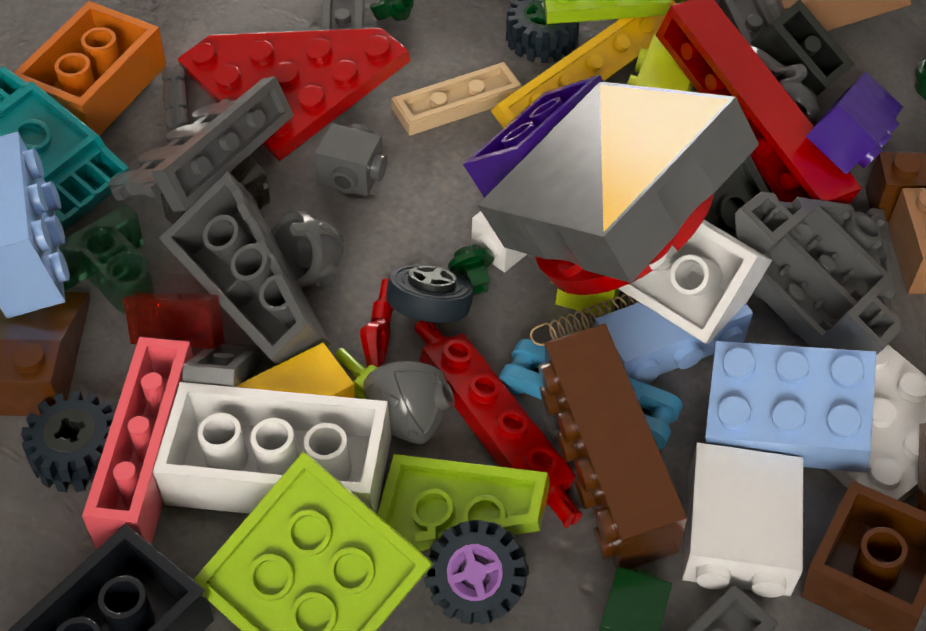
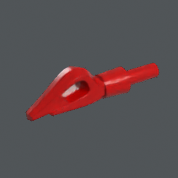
(376, 334)

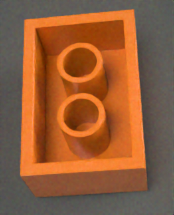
(97, 64)

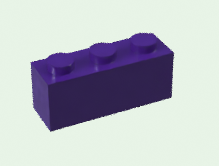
(857, 124)

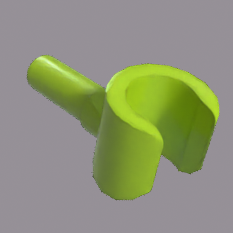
(358, 370)

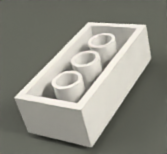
(236, 443)

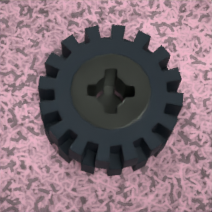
(52, 441)

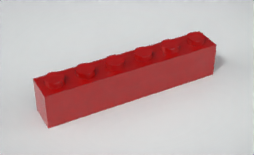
(725, 64)

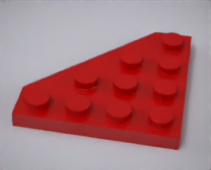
(316, 70)

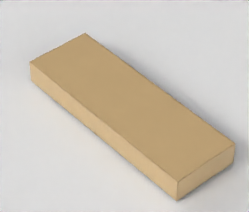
(454, 98)

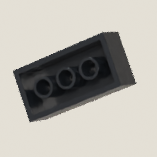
(122, 589)

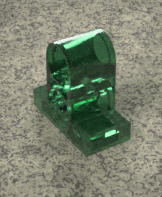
(109, 257)

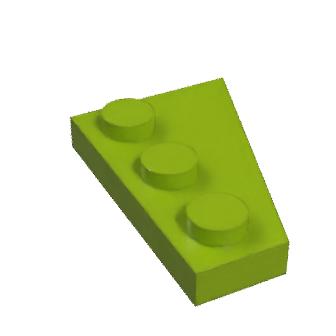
(435, 494)

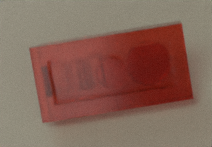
(175, 317)

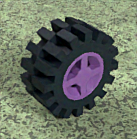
(458, 577)

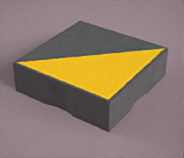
(619, 177)

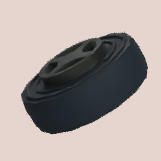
(429, 293)

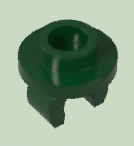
(397, 9)
(472, 264)

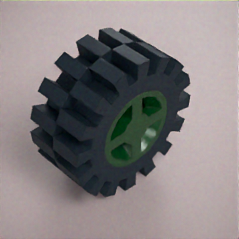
(532, 35)

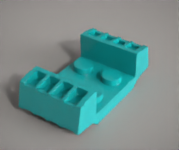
(67, 147)

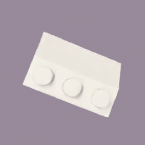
(701, 282)

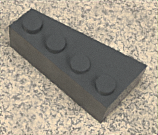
(238, 259)

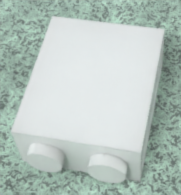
(744, 520)

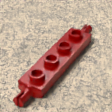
(497, 416)

